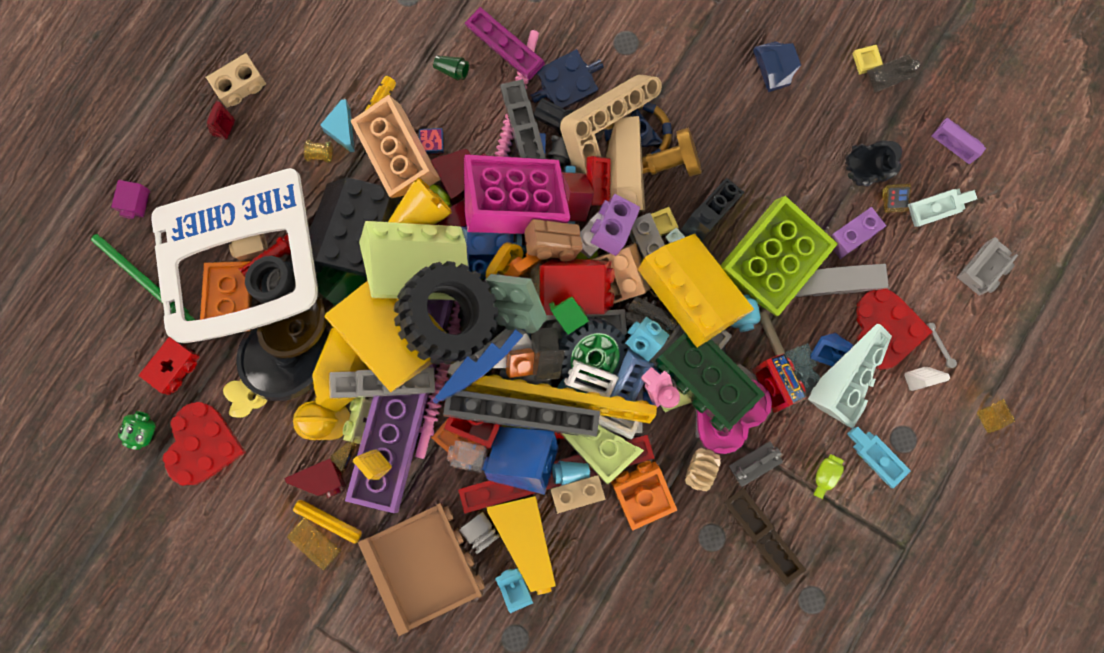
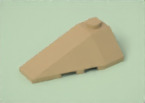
(626, 161)

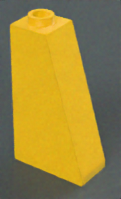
(525, 539)

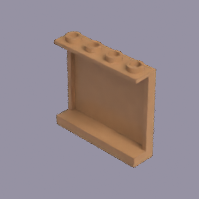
(421, 568)

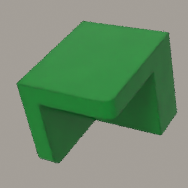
(569, 314)

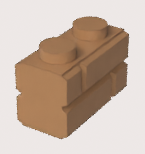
(553, 240)

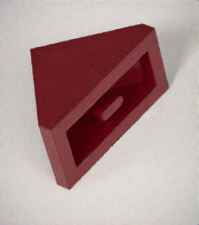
(578, 195)

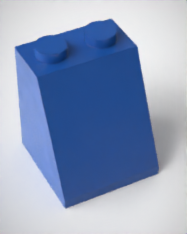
(522, 458)

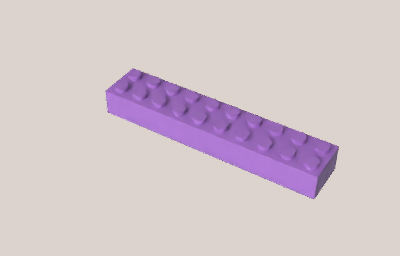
(394, 431)

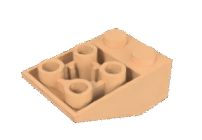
(627, 279)

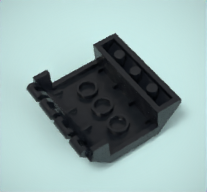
(341, 220)

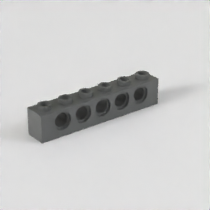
(522, 413)

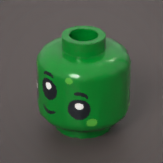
(136, 430)

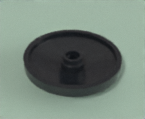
(273, 376)

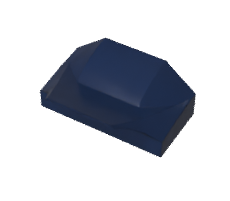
(777, 64)

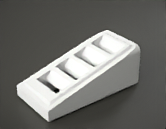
(925, 377)

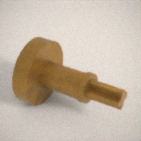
(675, 156)

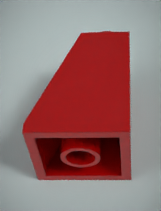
(580, 278)

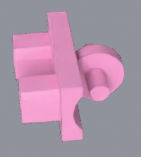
(660, 389)

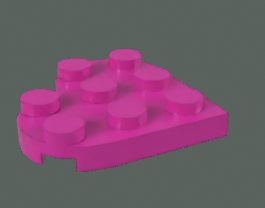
(734, 439)

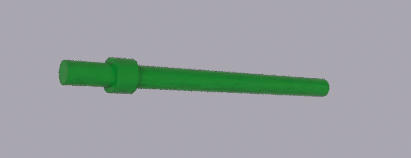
(135, 273)

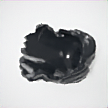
(874, 162)

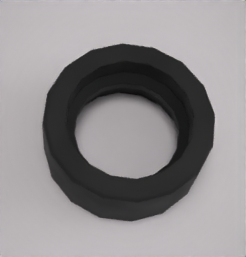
(257, 271)

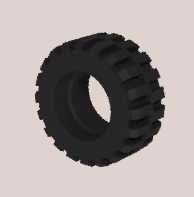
(471, 296)

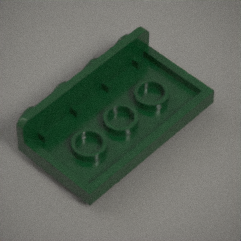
(710, 381)

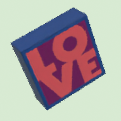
(432, 140)

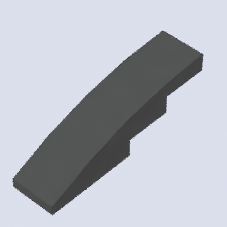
(522, 120)

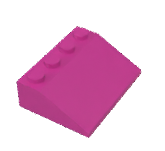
(512, 191)

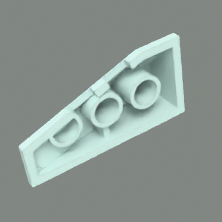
(844, 386)

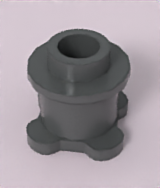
(559, 151)

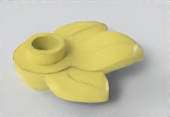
(241, 399)

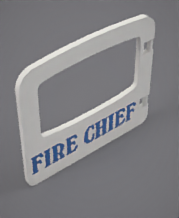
(227, 215)

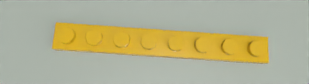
(520, 389)

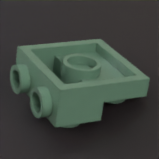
(516, 303)

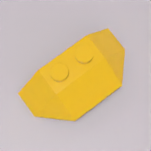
(335, 357)

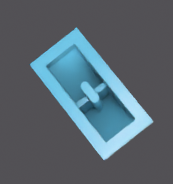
(339, 125)

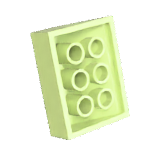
(400, 250)

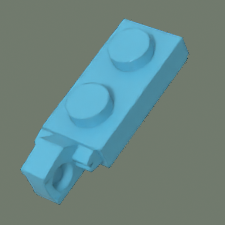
(879, 457)

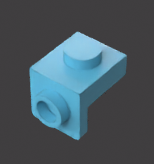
(514, 590)

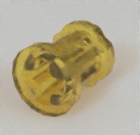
(318, 151)

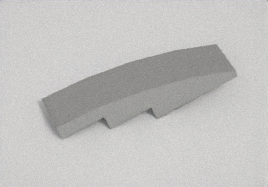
(845, 280)
(366, 384)

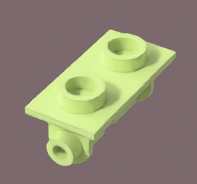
(355, 426)

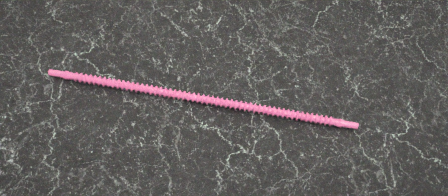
(427, 428)

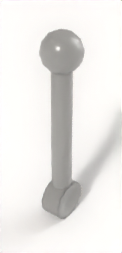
(950, 362)

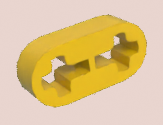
(503, 258)

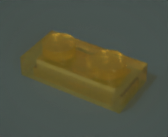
(314, 544)

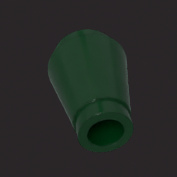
(452, 66)

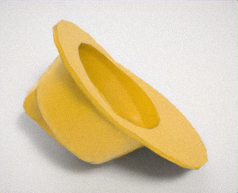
(318, 422)

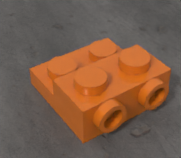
(643, 494)

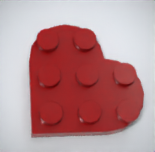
(897, 318)
(201, 445)

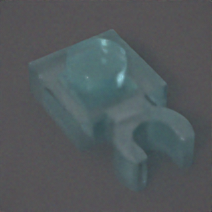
(803, 363)

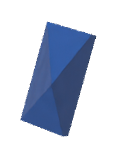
(830, 349)

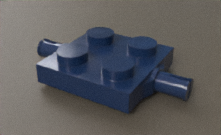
(567, 80)

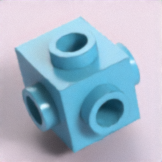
(646, 338)

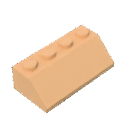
(393, 147)

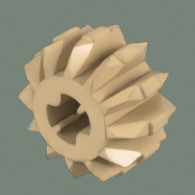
(702, 469)

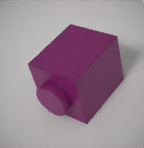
(130, 199)

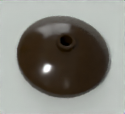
(283, 336)

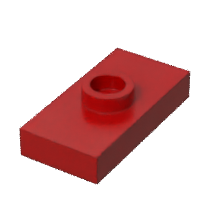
(599, 178)

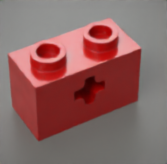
(158, 372)

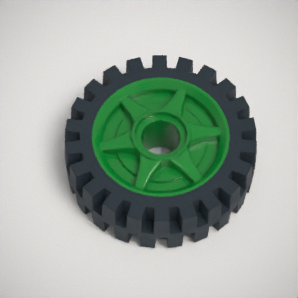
(595, 336)

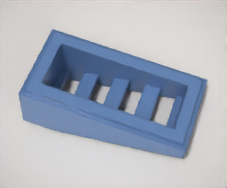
(624, 374)

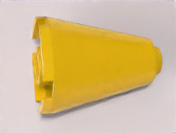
(420, 206)

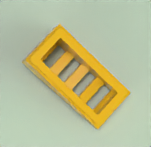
(372, 464)

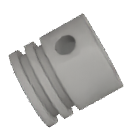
(479, 532)

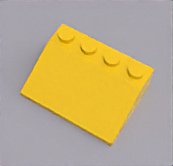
(694, 288)
(371, 332)

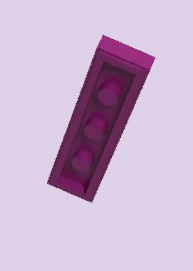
(504, 43)

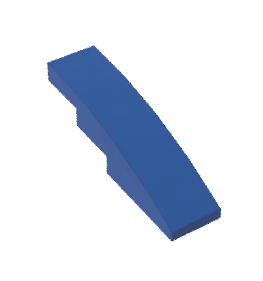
(471, 371)

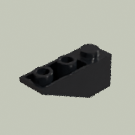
(712, 210)

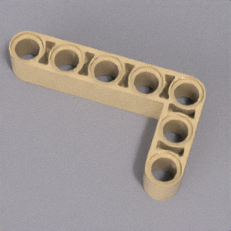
(582, 125)

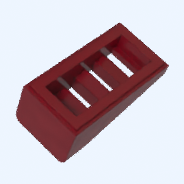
(220, 121)

